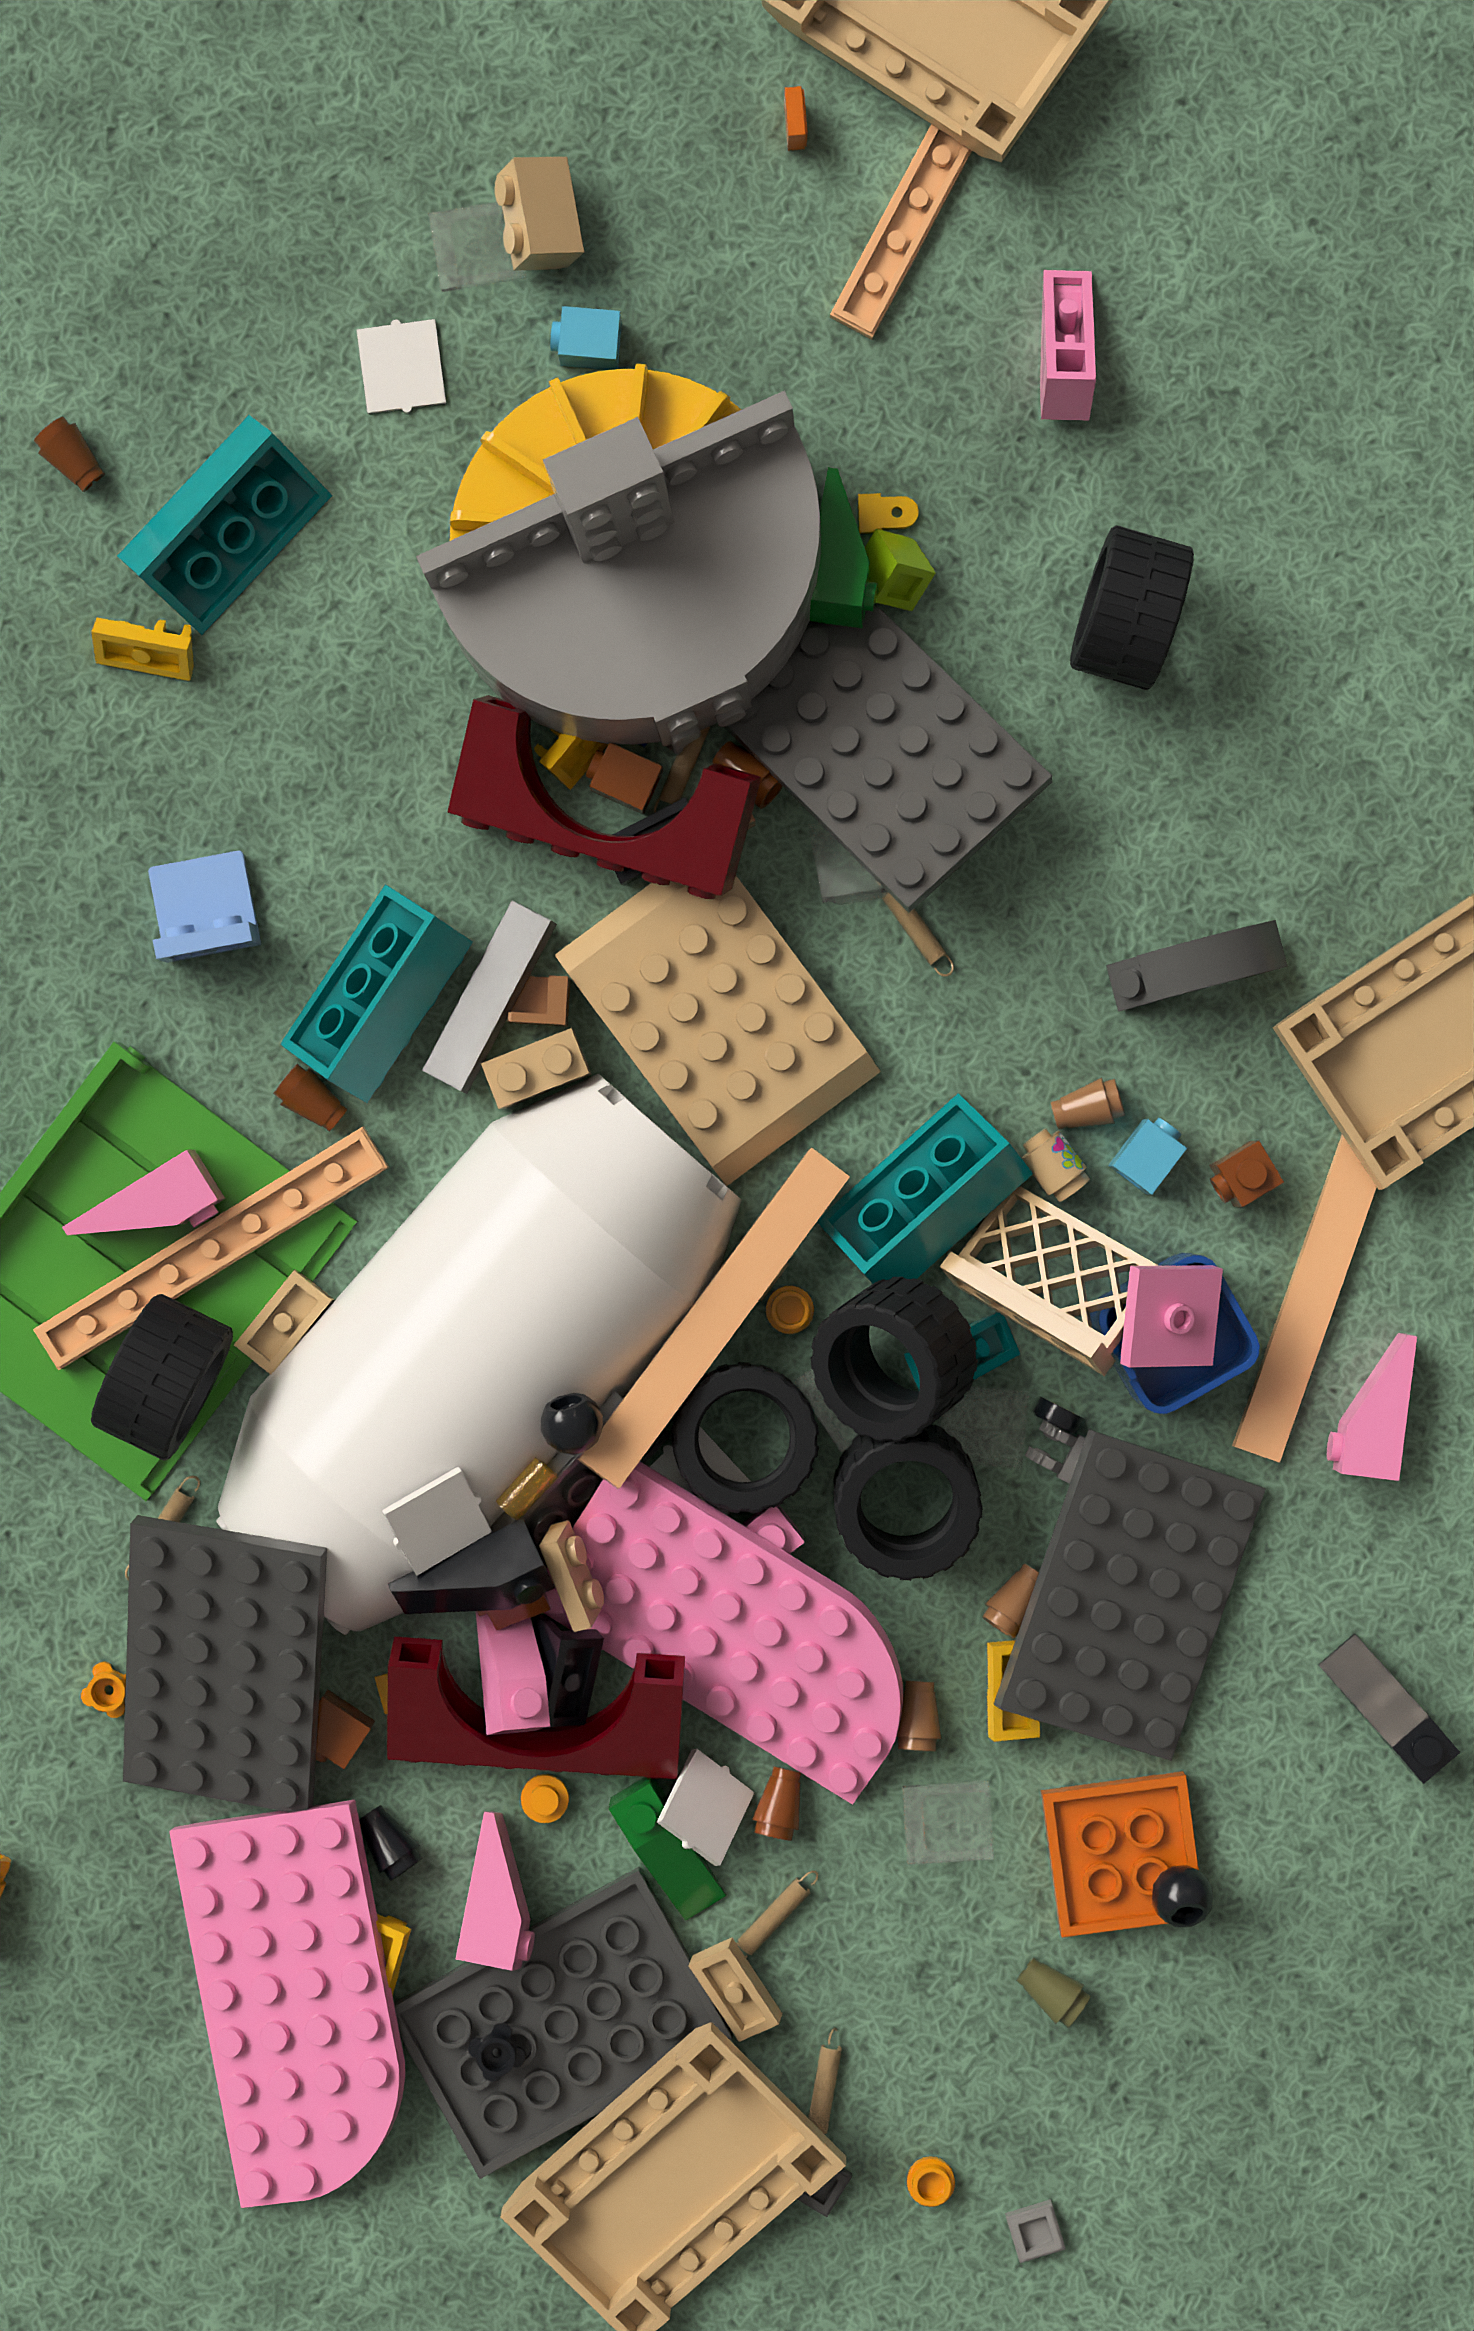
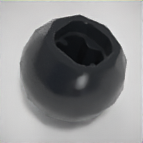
(571, 1423)
(1182, 1896)

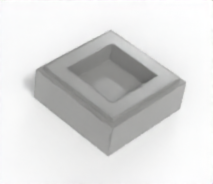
(1035, 2231)

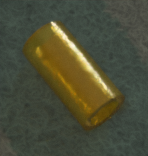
(526, 1488)

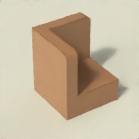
(542, 1002)

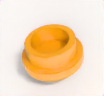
(789, 1309)
(544, 1798)
(930, 2181)

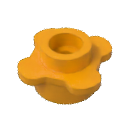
(95, 1693)

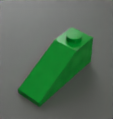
(843, 576)
(677, 1870)

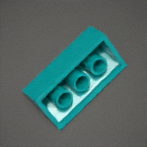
(225, 524)
(376, 994)
(925, 1194)

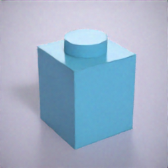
(587, 338)
(1148, 1154)

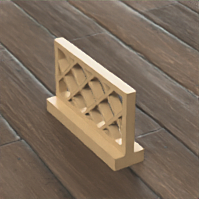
(1022, 1303)

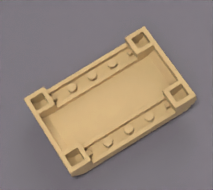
(955, 63)
(718, 1019)
(1396, 1047)
(670, 2181)

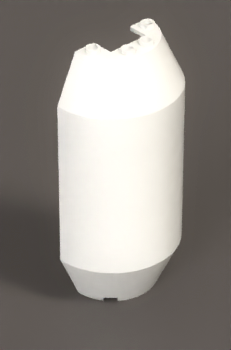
(519, 1279)

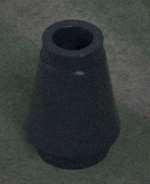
(389, 1843)

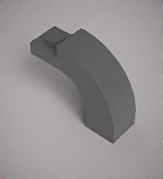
(1196, 965)

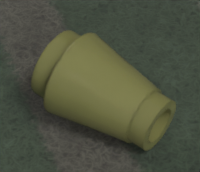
(1054, 1992)

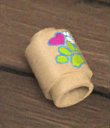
(1055, 1164)

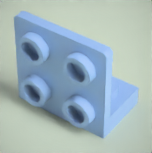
(203, 907)

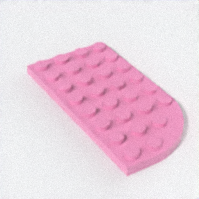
(760, 1631)
(292, 1996)

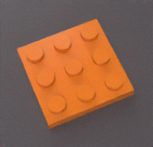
(1112, 1846)

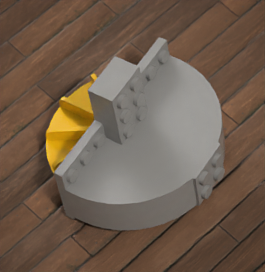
(632, 555)

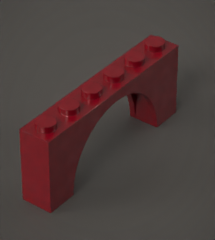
(502, 789)
(440, 1724)

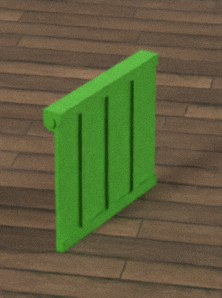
(104, 1139)

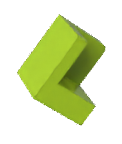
(898, 568)

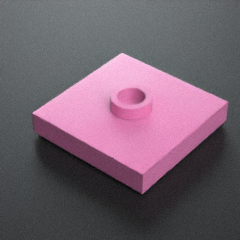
(1171, 1316)

